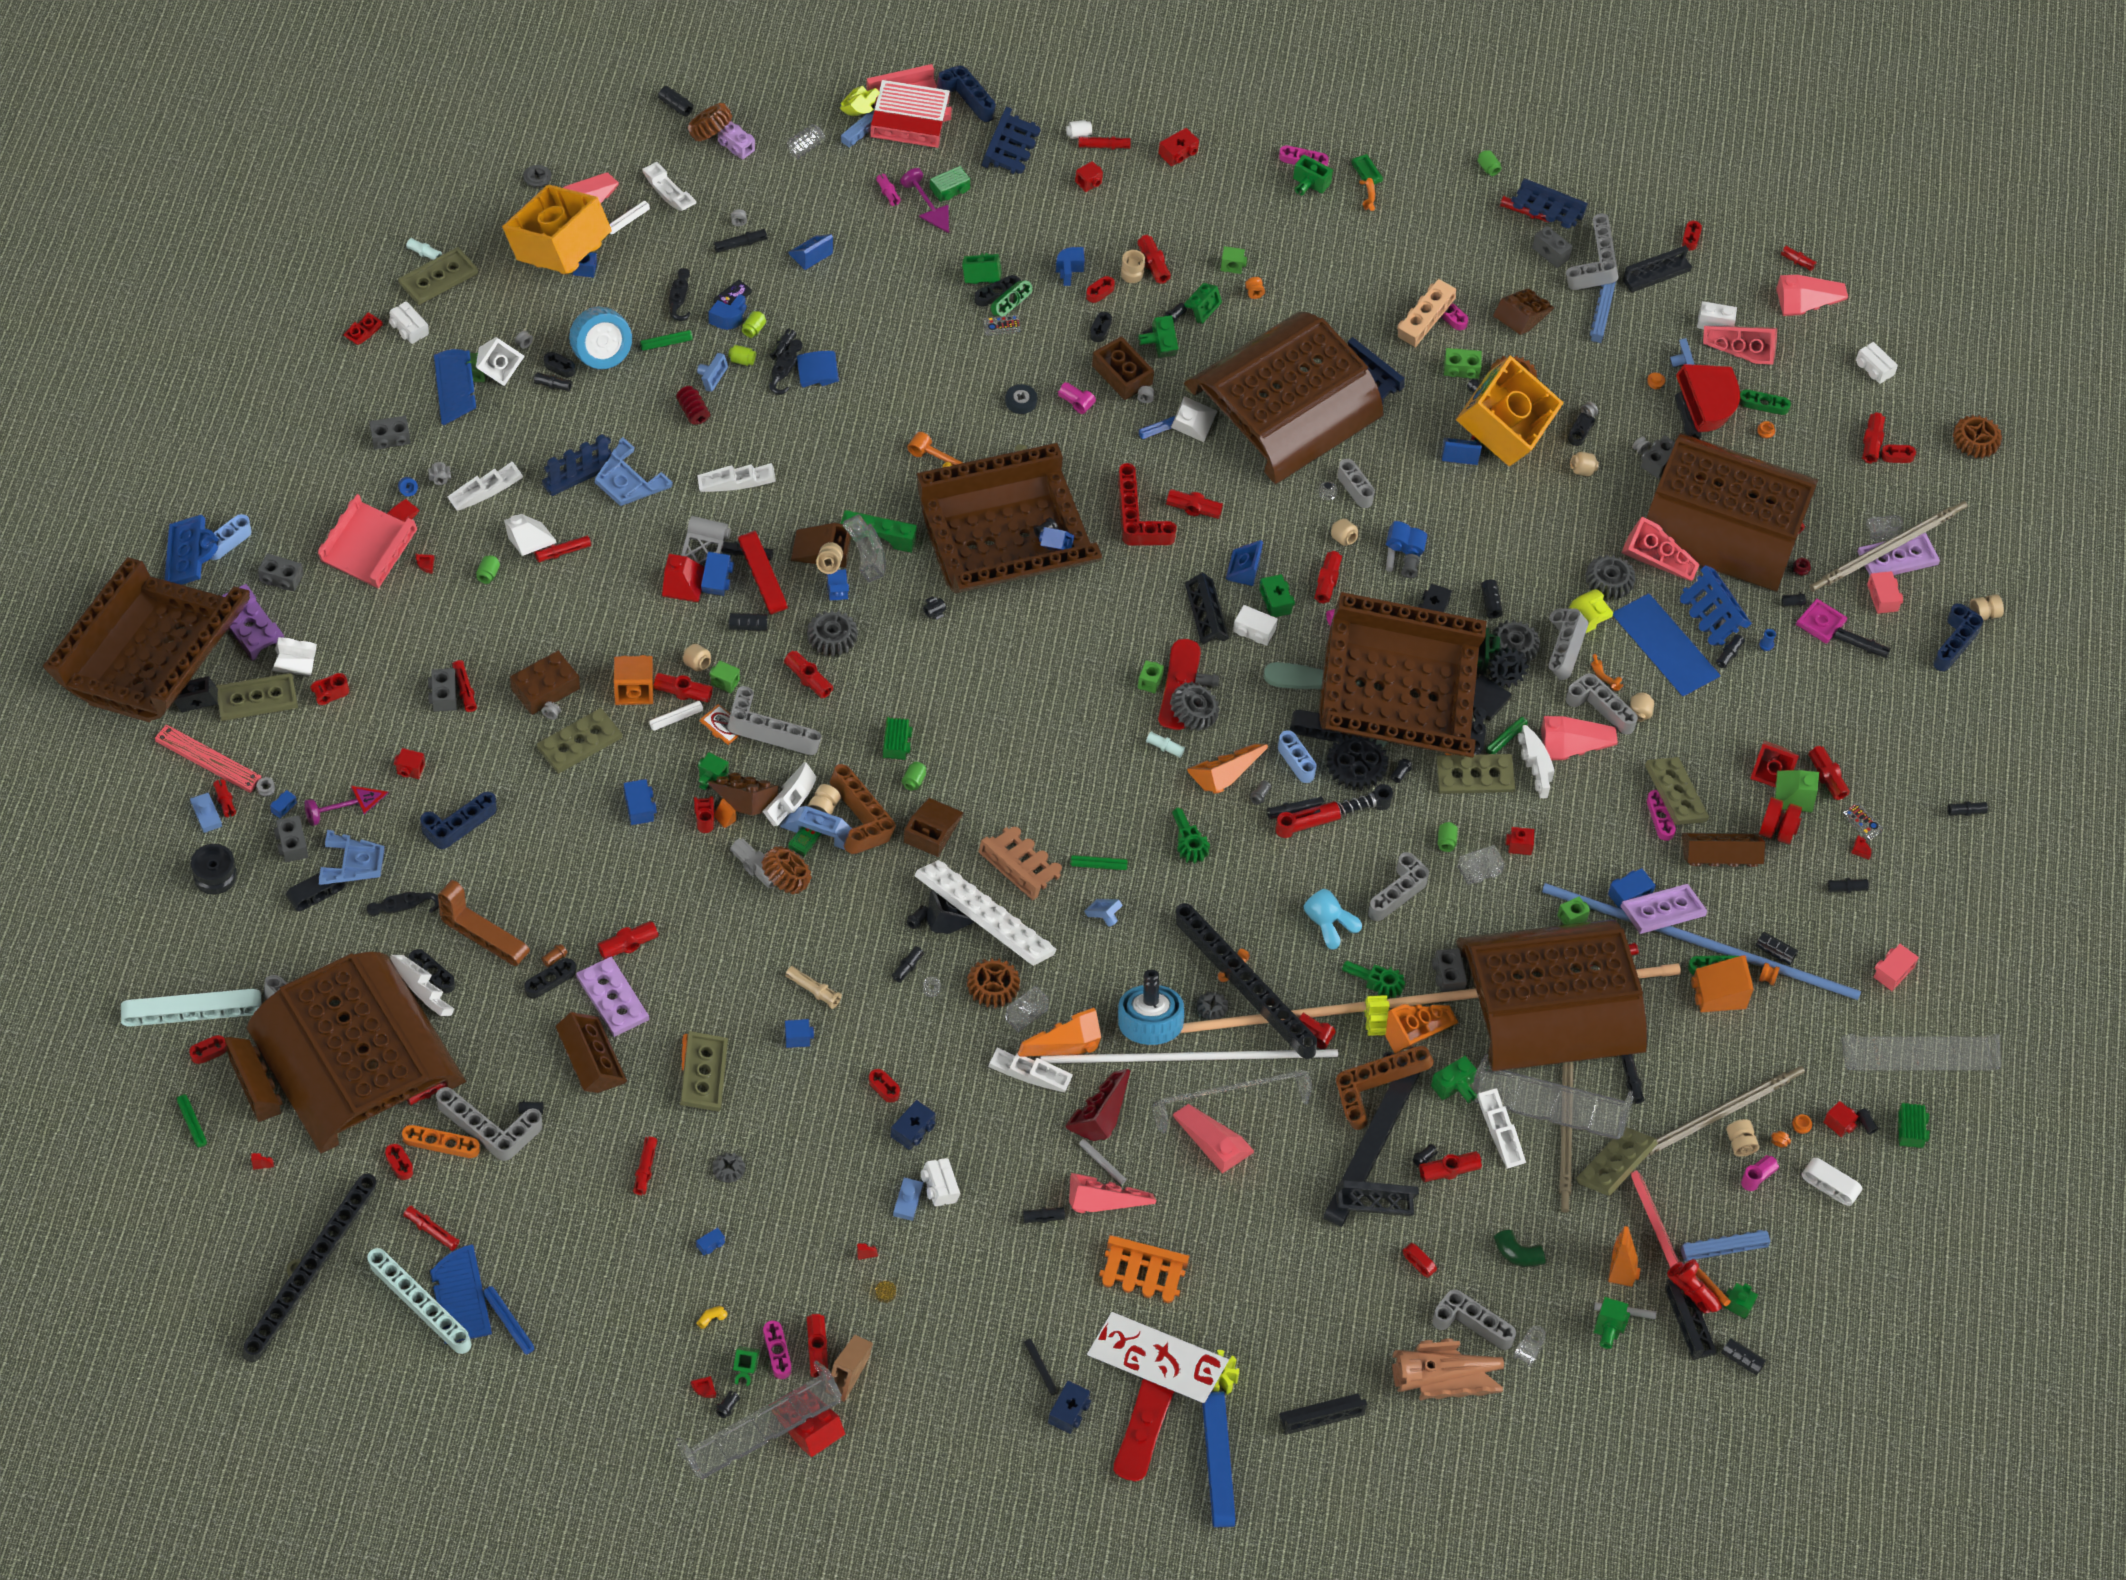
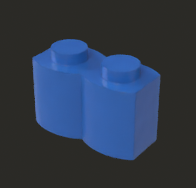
(1406, 539)

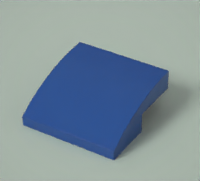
(817, 368)

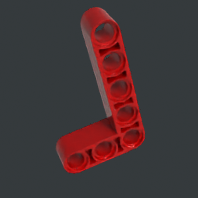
(1133, 530)

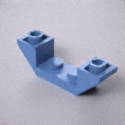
(819, 822)

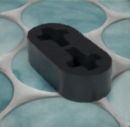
(1104, 328)
(559, 364)

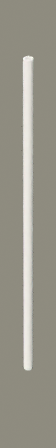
(1183, 1056)

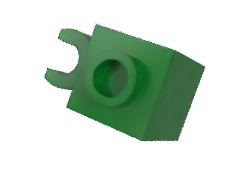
(711, 768)
(1741, 1300)
(745, 1362)

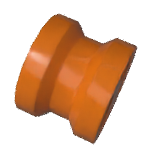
(1255, 287)
(1769, 974)

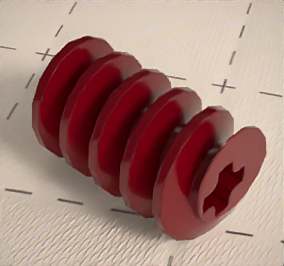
(693, 405)

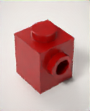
(1089, 176)
(409, 763)
(1520, 840)
(1841, 1119)

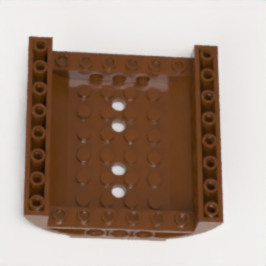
(1310, 409)
(997, 503)
(1723, 523)
(130, 632)
(1403, 652)
(1562, 1012)
(318, 1054)

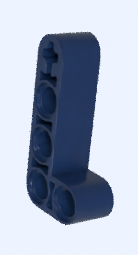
(962, 81)
(1967, 628)
(482, 806)

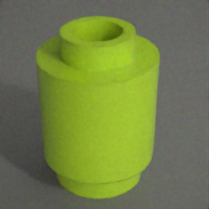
(753, 324)
(742, 355)

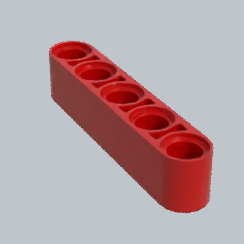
(762, 572)

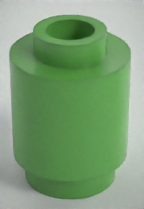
(1489, 163)
(487, 569)
(914, 776)
(1447, 836)

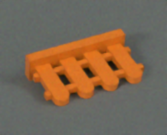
(1137, 1252)

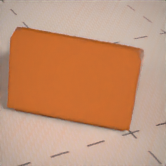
(725, 814)

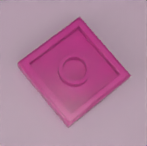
(1821, 621)

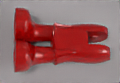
(1685, 1277)

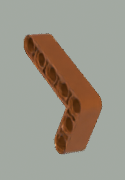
(876, 822)
(476, 928)
(1377, 1078)

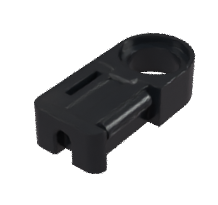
(1581, 428)

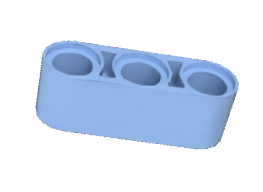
(231, 535)
(1297, 764)

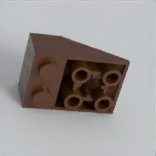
(1522, 310)
(811, 539)
(745, 793)
(932, 826)

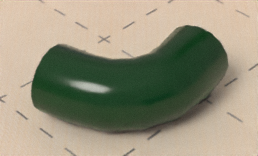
(1518, 1254)

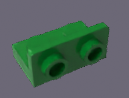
(1204, 301)

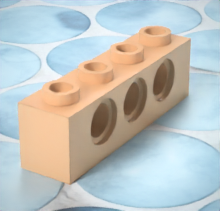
(1414, 334)

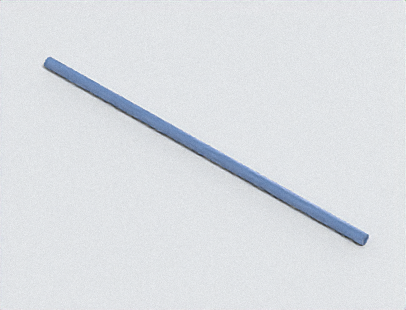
(1710, 944)

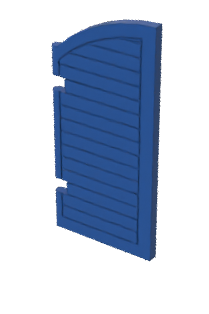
(454, 384)
(462, 1291)

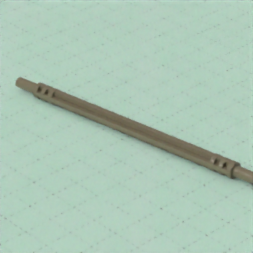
(1888, 546)
(1726, 1109)
(1566, 1146)

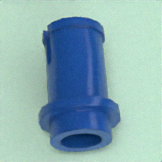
(1767, 641)

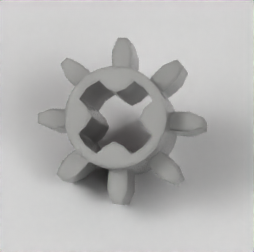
(439, 473)

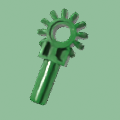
(1188, 838)
(1377, 978)

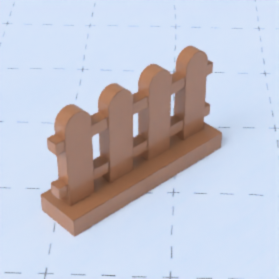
(1016, 871)

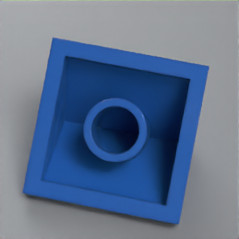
(813, 250)
(1461, 451)
(1245, 563)

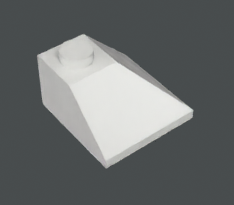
(1194, 419)
(527, 534)

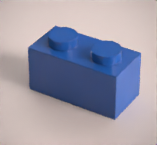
(283, 804)
(710, 1241)

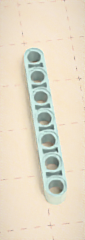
(190, 1007)
(423, 1308)

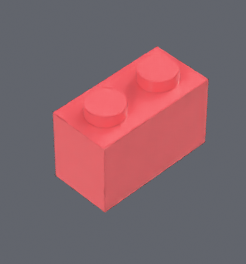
(1885, 592)
(1895, 967)

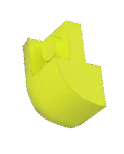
(859, 101)
(1592, 607)

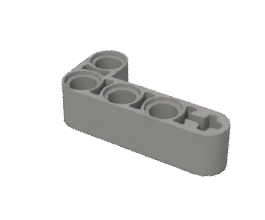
(1572, 631)
(1604, 700)
(1382, 905)
(1476, 1322)

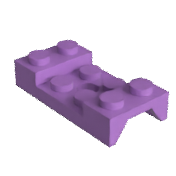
(259, 635)

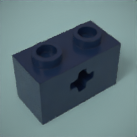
(913, 1125)
(1061, 1414)

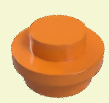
(1656, 380)
(1766, 429)
(1802, 1124)
(1780, 1139)

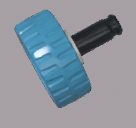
(600, 337)
(1151, 1012)

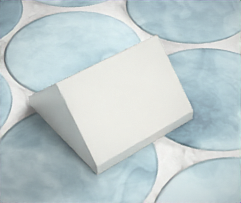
(498, 360)

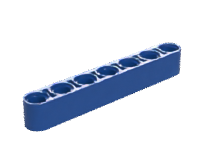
(1218, 1460)

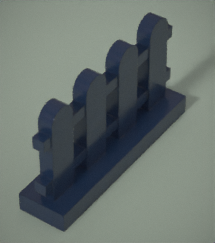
(1004, 147)
(1555, 200)
(1380, 371)
(576, 472)

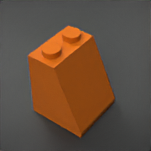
(633, 680)
(1723, 985)

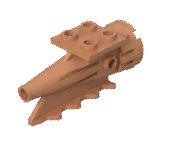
(1444, 1371)

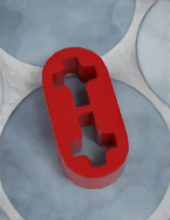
(1692, 235)
(1099, 288)
(1898, 453)
(208, 1049)
(887, 1084)
(395, 1163)
(1419, 1260)

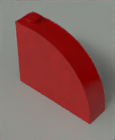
(1710, 394)

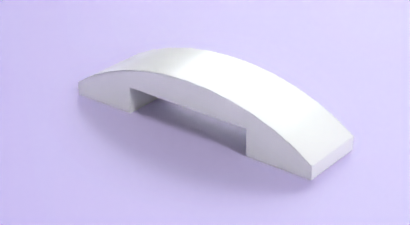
(666, 188)

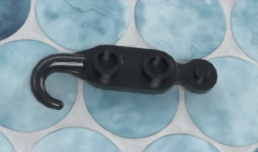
(678, 294)
(784, 366)
(1478, 730)
(402, 902)

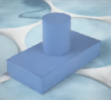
(1685, 357)
(714, 372)
(206, 812)
(1104, 909)
(908, 1199)

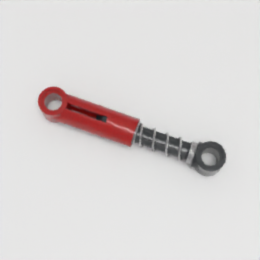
(1331, 811)

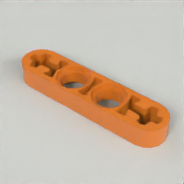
(439, 1144)

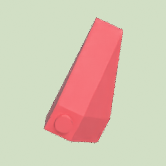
(598, 186)
(1805, 293)
(1749, 343)
(1654, 547)
(1571, 736)
(1215, 1140)
(1093, 1196)

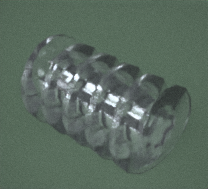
(805, 141)

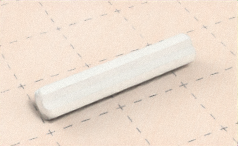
(629, 216)
(676, 715)

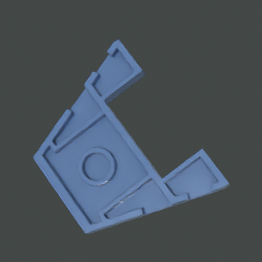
(623, 482)
(360, 860)

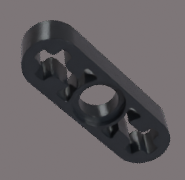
(992, 296)
(554, 970)
(435, 979)

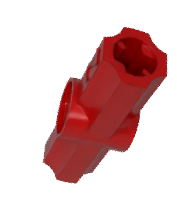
(1154, 259)
(1873, 438)
(1194, 504)
(1328, 577)
(802, 667)
(674, 686)
(1829, 772)
(627, 940)
(1461, 1163)
(816, 1335)

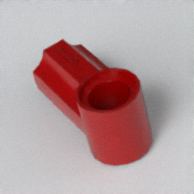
(1323, 1031)

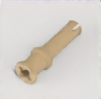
(819, 990)

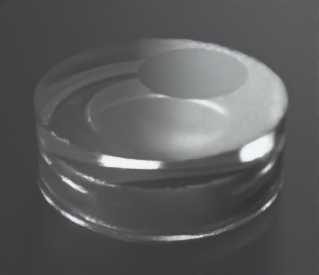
(1328, 490)

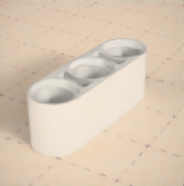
(1831, 1181)

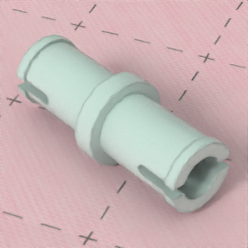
(423, 249)
(1165, 744)

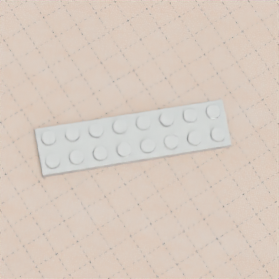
(985, 912)

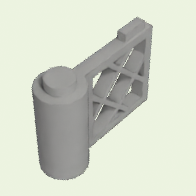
(705, 531)

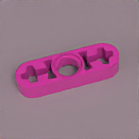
(1300, 152)
(1452, 320)
(1659, 822)
(780, 1341)

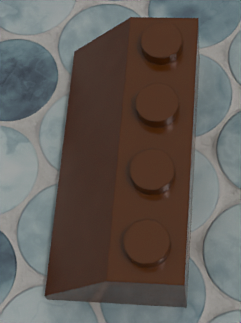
(1723, 849)
(590, 1052)
(253, 1078)

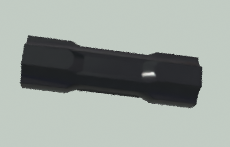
(1689, 427)

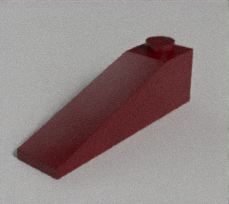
(1102, 1110)

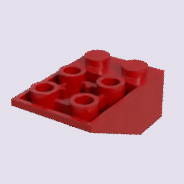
(818, 1432)

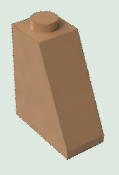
(850, 1364)

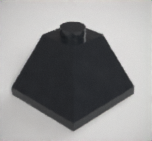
(944, 916)

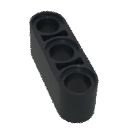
(1308, 724)
(311, 892)

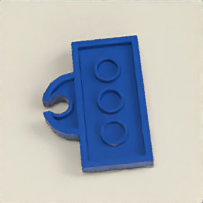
(188, 549)

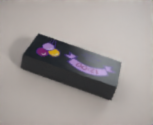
(732, 292)

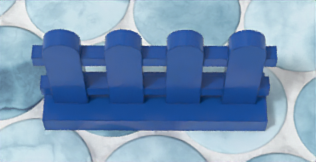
(1729, 605)

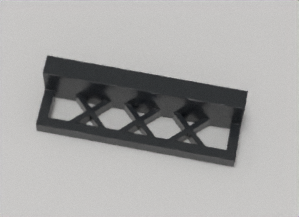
(1658, 270)
(1210, 605)
(1378, 1191)
(1686, 1322)
(1322, 1413)

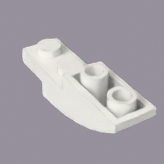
(1538, 758)
(792, 795)

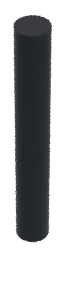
(1041, 1366)

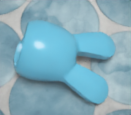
(1324, 910)

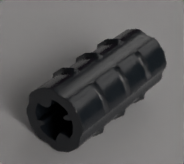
(675, 101)
(1491, 599)
(748, 621)
(1776, 948)
(1743, 1356)

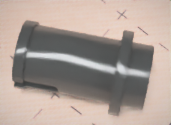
(1207, 679)
(1258, 795)

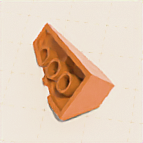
(1222, 773)
(1413, 1024)
(1073, 1038)
(1624, 1260)

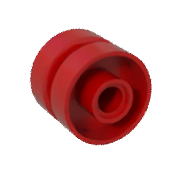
(1785, 822)

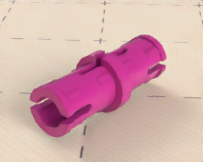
(888, 189)

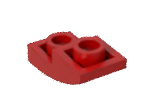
(364, 329)
(404, 510)

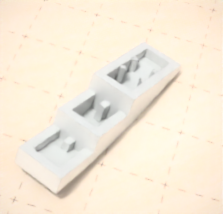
(735, 479)
(485, 487)
(419, 983)
(1030, 1071)
(1501, 1128)

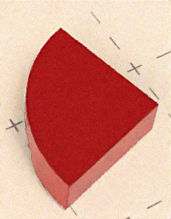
(425, 562)
(1861, 848)
(260, 1162)
(865, 1251)
(704, 1387)

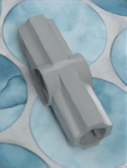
(751, 860)

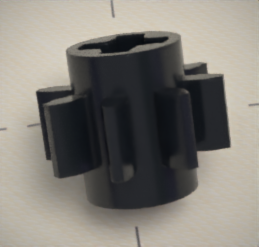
(934, 608)

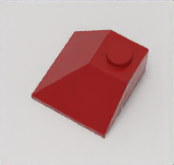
(682, 578)
(1770, 760)

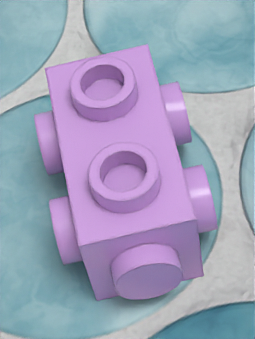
(736, 140)

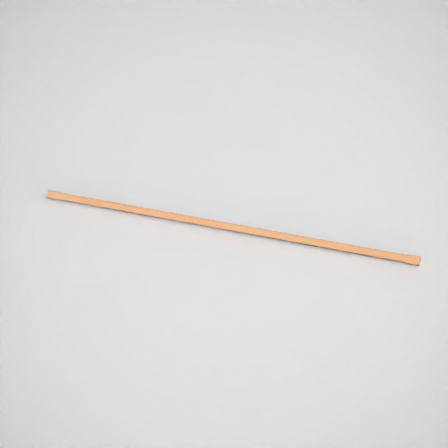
(1663, 970)

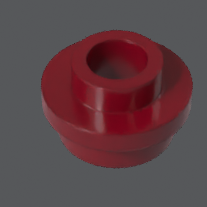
(1804, 563)

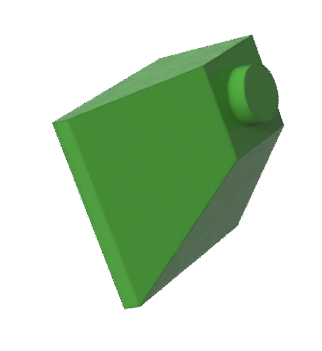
(1797, 788)

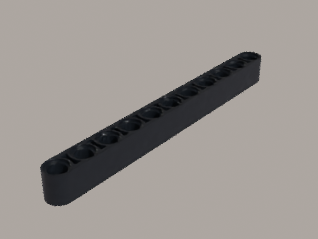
(1187, 920)
(1373, 1141)
(306, 1275)

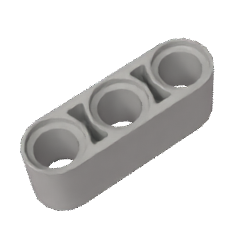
(1355, 483)

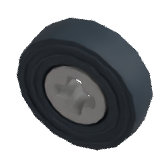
(1024, 405)

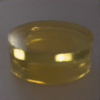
(885, 1291)

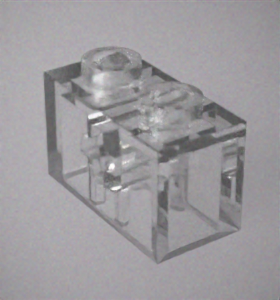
(1481, 865)
(1027, 1009)

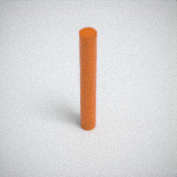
(1709, 1284)

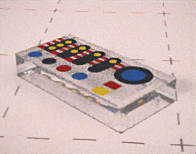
(1001, 325)
(1863, 821)

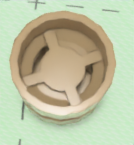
(1132, 266)
(829, 558)
(1987, 607)
(825, 799)
(1742, 1138)

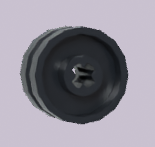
(213, 869)

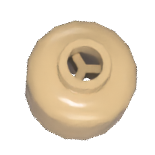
(1584, 464)
(1344, 532)
(697, 657)
(1642, 705)

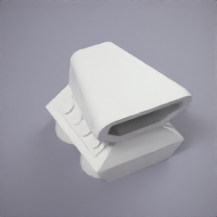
(294, 656)

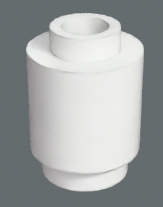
(1079, 129)

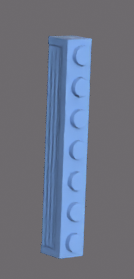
(858, 130)
(1602, 312)
(1725, 1245)

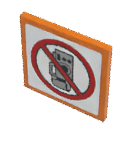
(717, 722)

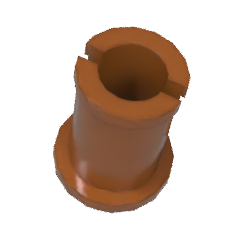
(554, 955)

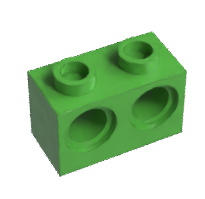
(1462, 363)

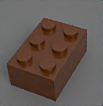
(1122, 367)
(544, 682)

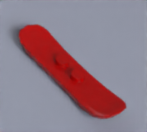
(1182, 668)
(1142, 1432)

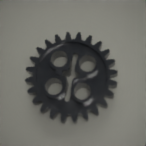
(1357, 762)

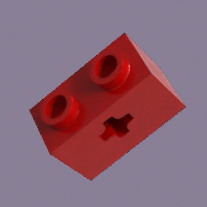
(1178, 147)

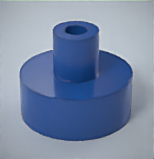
(407, 486)

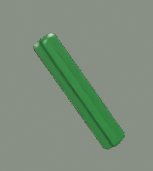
(666, 340)
(1506, 736)
(1099, 862)
(191, 1120)

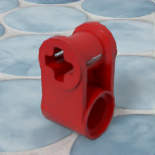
(330, 688)
(704, 811)

